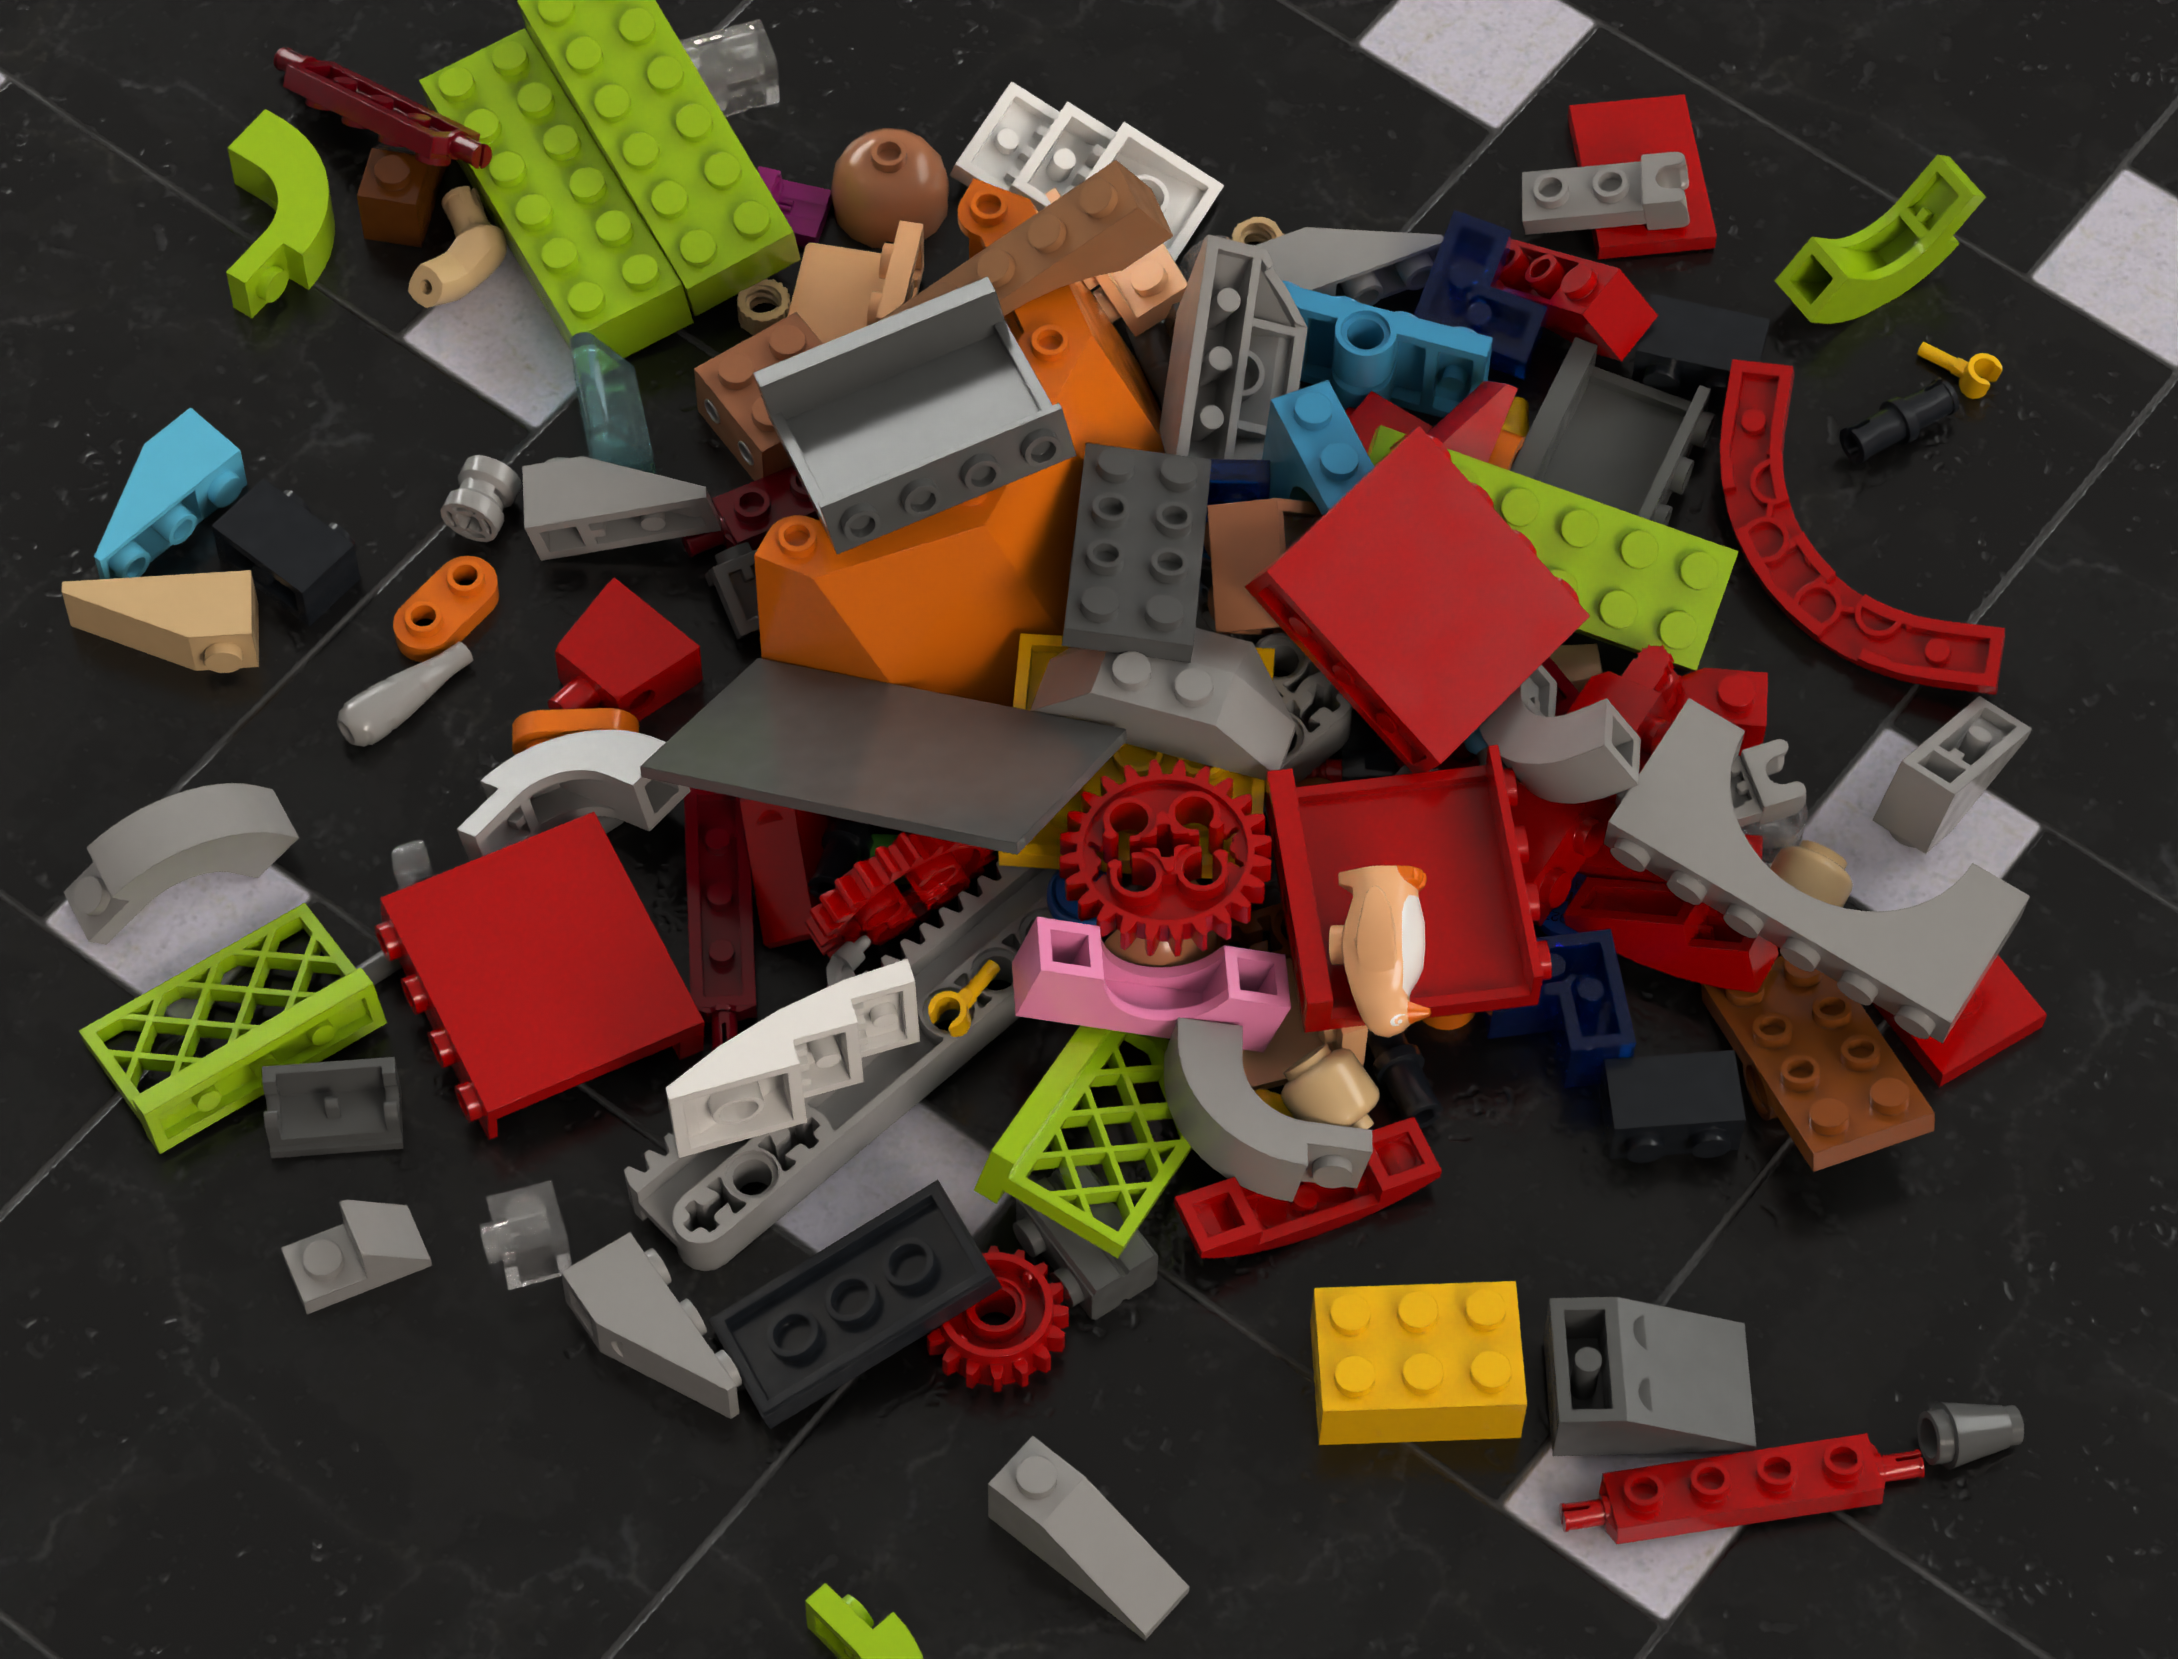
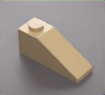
(181, 618)

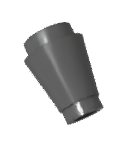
(1966, 1432)

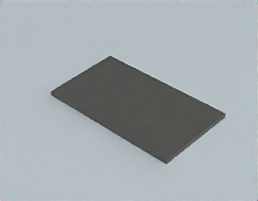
(886, 755)

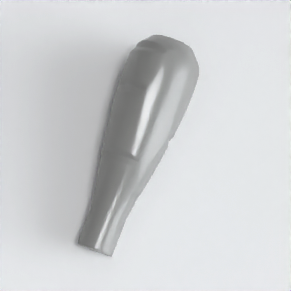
(393, 700)

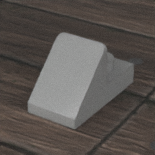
(365, 1252)

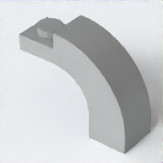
(1566, 755)
(566, 781)
(174, 839)
(1240, 1131)

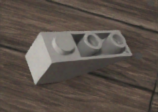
(1354, 261)
(638, 1321)

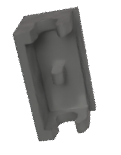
(333, 1107)

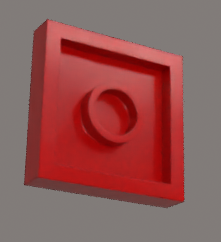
(1992, 1021)

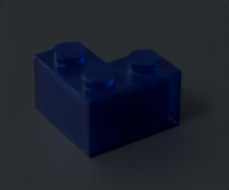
(1465, 295)
(1579, 1004)

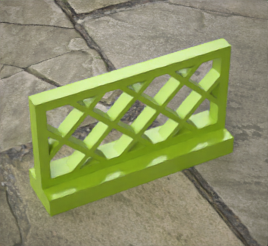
(231, 1076)
(1053, 1108)

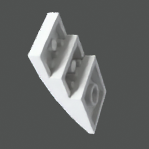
(1036, 148)
(795, 1053)

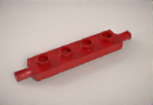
(1741, 1489)

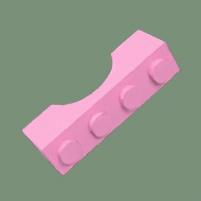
(1073, 979)

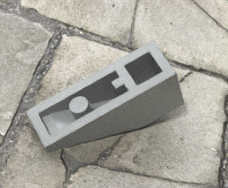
(602, 506)
(1949, 774)
(1083, 1537)

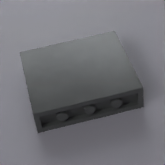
(912, 415)

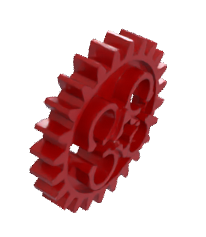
(1165, 857)
(872, 904)

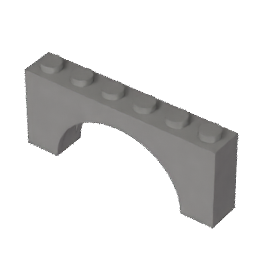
(1906, 960)

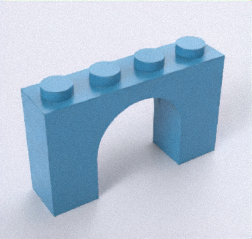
(1312, 447)

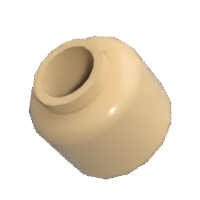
(1814, 872)
(1330, 1089)

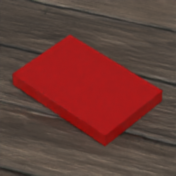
(1622, 134)

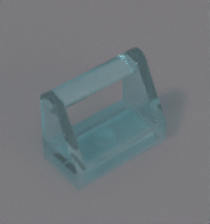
(610, 405)

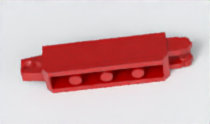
(1566, 833)

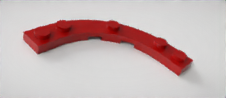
(1803, 582)

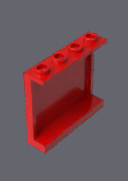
(1419, 601)
(1474, 897)
(537, 970)

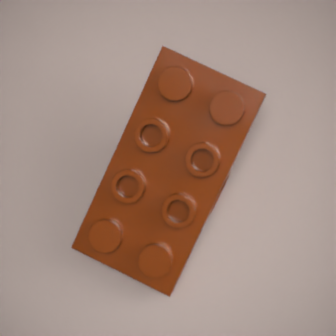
(1819, 1066)

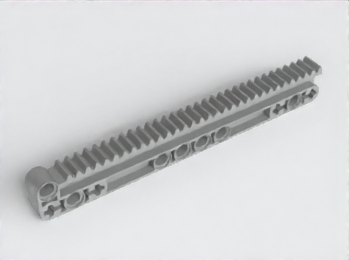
(688, 1192)

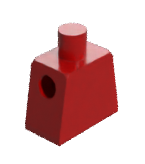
(624, 657)

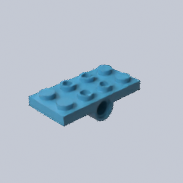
(1389, 353)

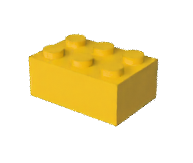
(1418, 1363)

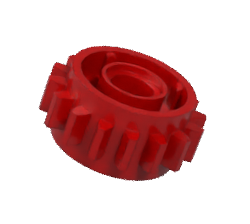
(1011, 1350)

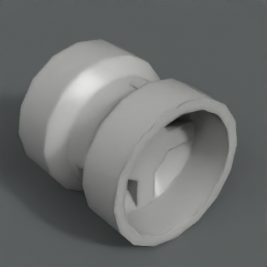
(483, 493)

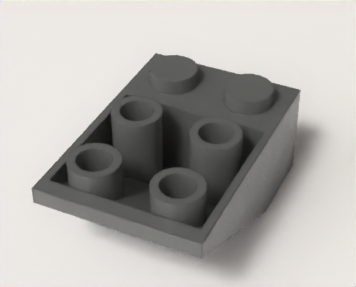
(1645, 1379)

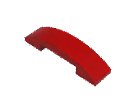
(1237, 1221)

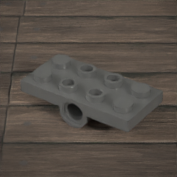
(1137, 553)

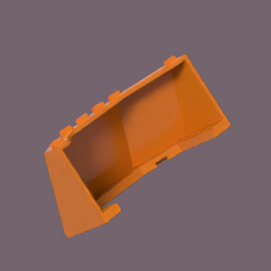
(955, 590)

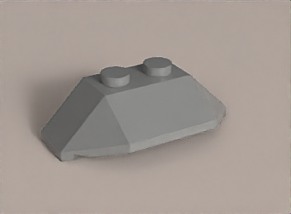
(1230, 354)
(1205, 711)

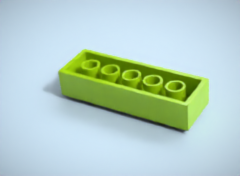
(665, 142)
(559, 199)
(1629, 572)

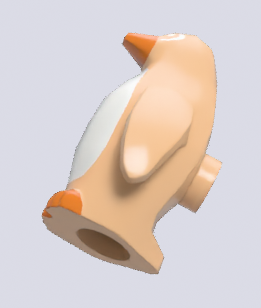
(1382, 945)

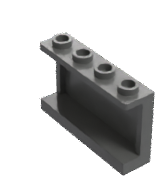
(1614, 437)

